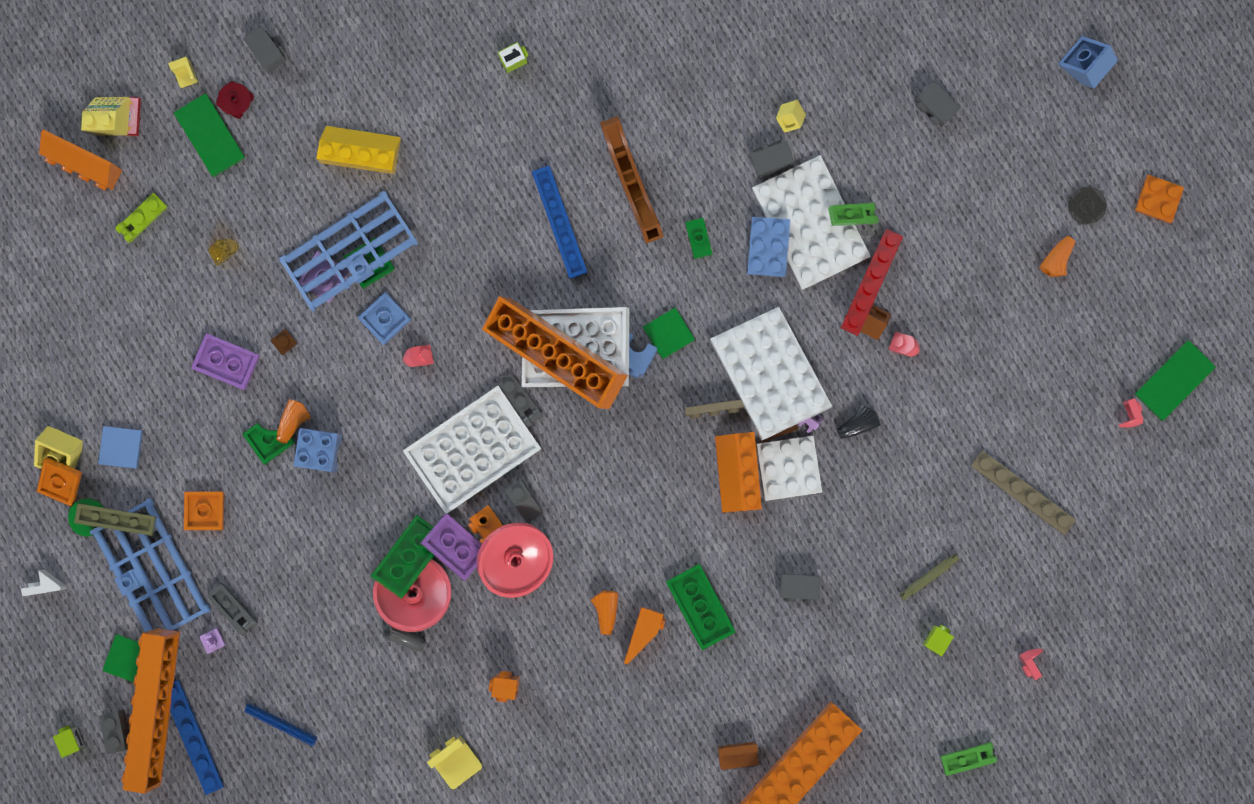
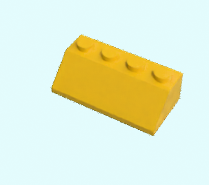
(358, 149)

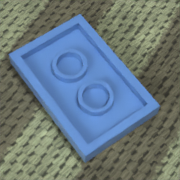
(769, 246)

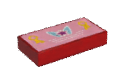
(134, 116)

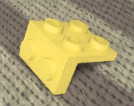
(455, 762)

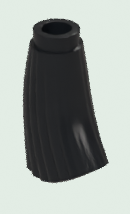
(861, 422)

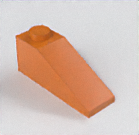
(645, 630)

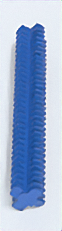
(279, 724)

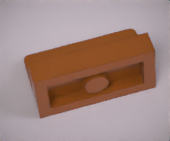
(875, 322)
(738, 755)

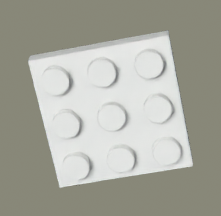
(789, 468)

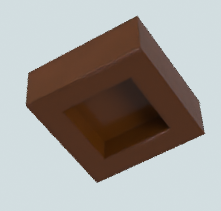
(284, 342)

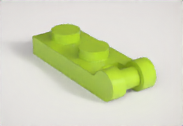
(141, 217)

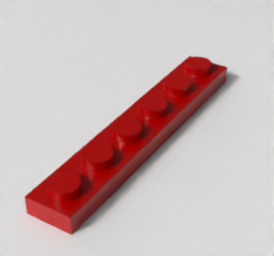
(871, 282)

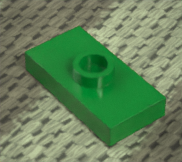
(698, 238)

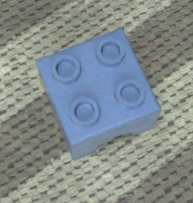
(640, 361)
(317, 450)

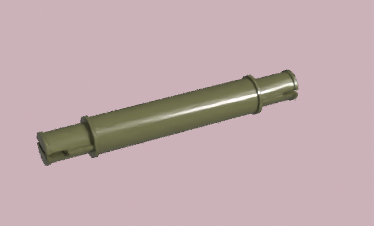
(929, 576)

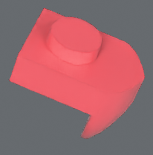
(904, 345)
(418, 356)
(1134, 412)
(1029, 667)

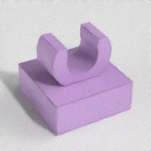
(813, 422)
(212, 640)

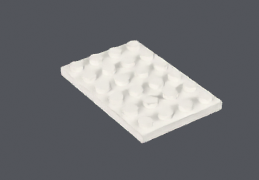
(815, 245)
(598, 329)
(770, 373)
(472, 450)

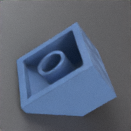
(1089, 61)

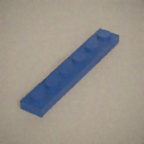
(559, 222)
(194, 741)

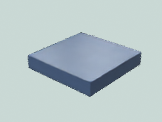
(384, 318)
(120, 447)

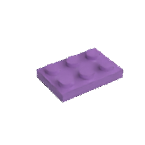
(225, 361)
(453, 546)

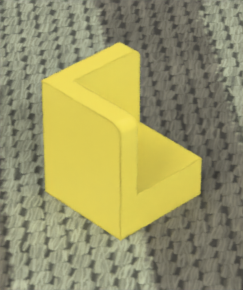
(184, 72)
(790, 116)

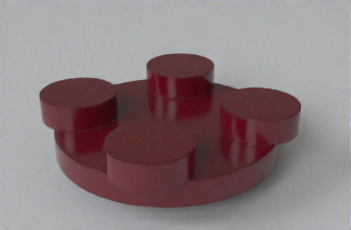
(234, 99)

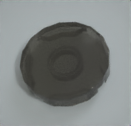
(1087, 205)

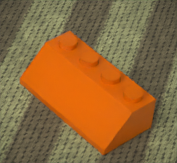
(78, 160)
(738, 472)

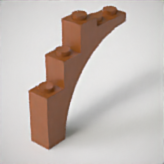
(630, 180)

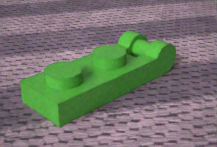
(853, 214)
(968, 759)

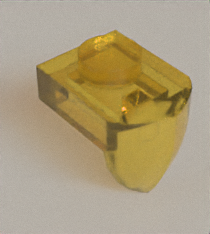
(223, 250)

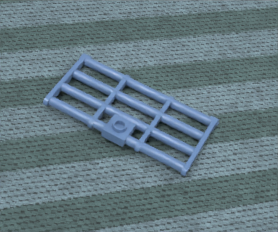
(356, 262)
(137, 577)

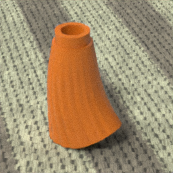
(1056, 261)
(292, 417)
(606, 608)

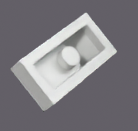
(47, 584)

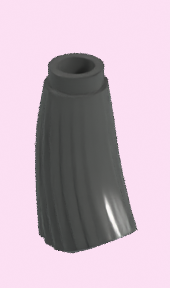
(407, 639)

